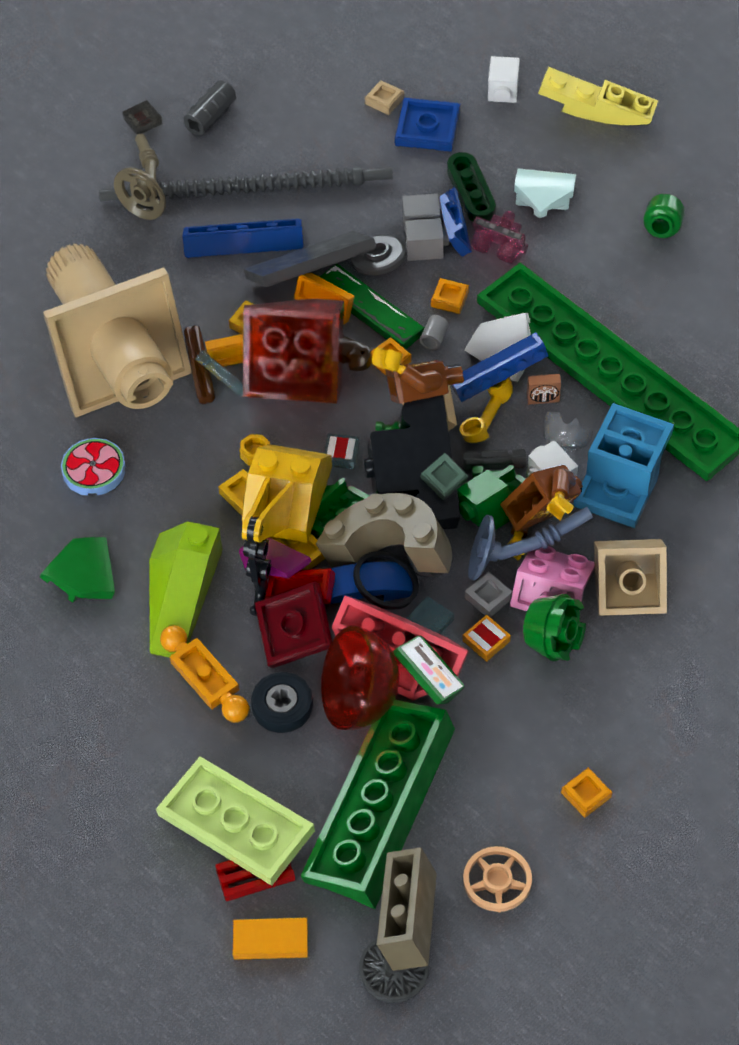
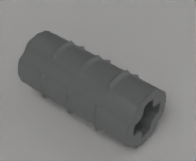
(209, 108)

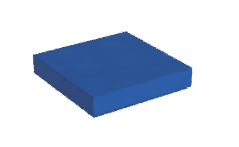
(427, 124)

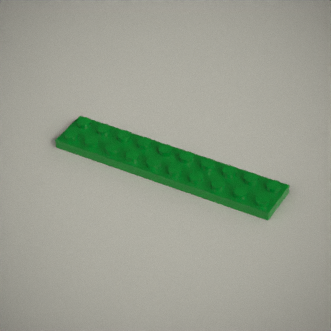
(615, 369)

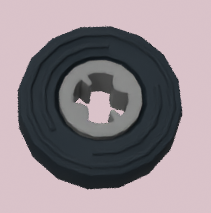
(280, 686)

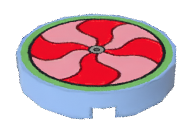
(93, 466)

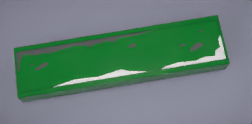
(375, 309)

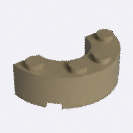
(384, 522)

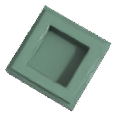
(444, 476)

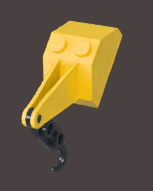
(280, 503)

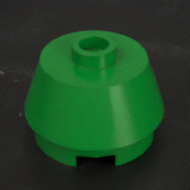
(554, 626)

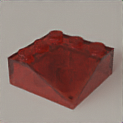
(293, 350)

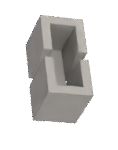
(423, 227)

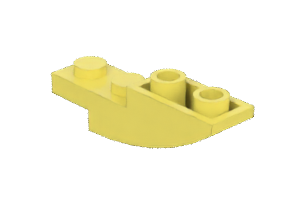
(601, 104)

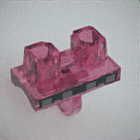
(500, 231)

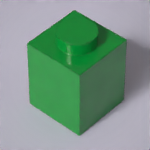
(482, 497)

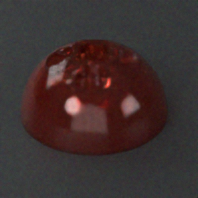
(358, 679)

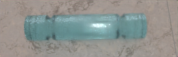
(220, 372)

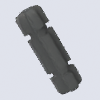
(495, 459)

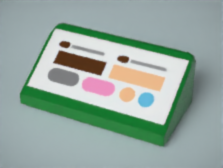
(429, 670)

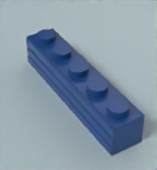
(500, 366)

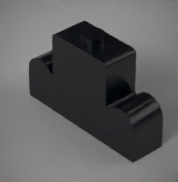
(404, 453)

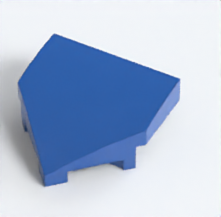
(455, 221)

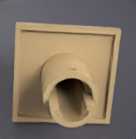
(113, 337)

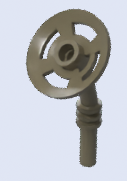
(144, 188)

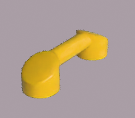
(474, 428)

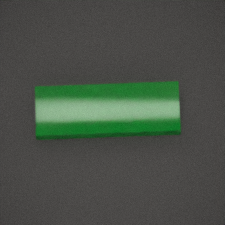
(379, 801)

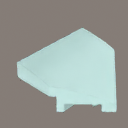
(544, 190)

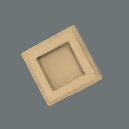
(384, 97)

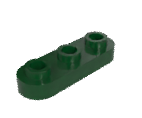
(467, 177)

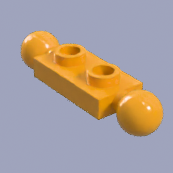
(204, 673)

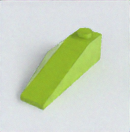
(180, 578)

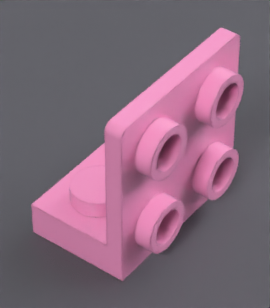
(550, 574)

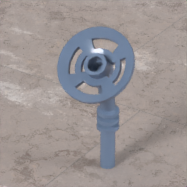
(487, 549)

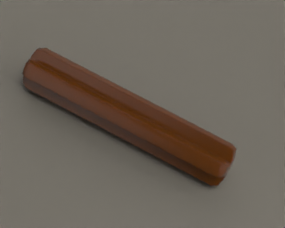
(200, 374)

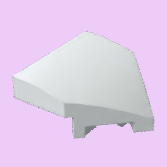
(498, 335)

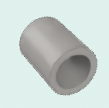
(434, 332)

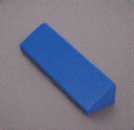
(242, 238)

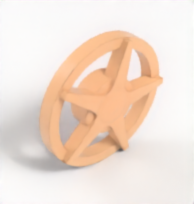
(497, 879)

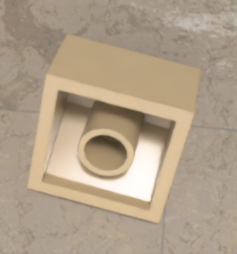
(631, 577)

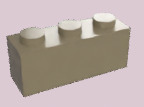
(407, 909)

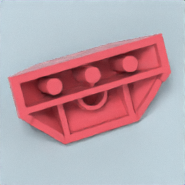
(395, 632)

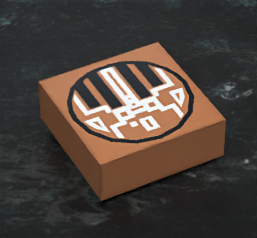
(543, 389)

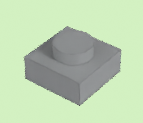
(488, 594)

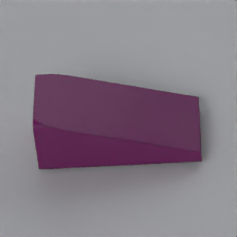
(284, 560)

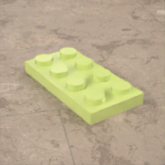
(236, 820)

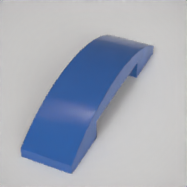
(377, 578)

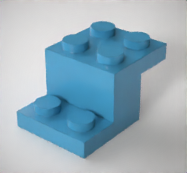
(623, 465)

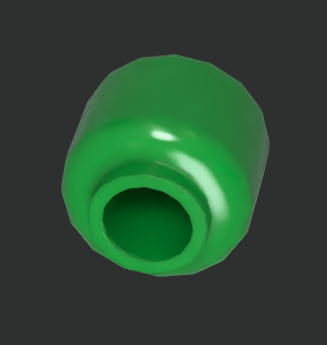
(663, 216)

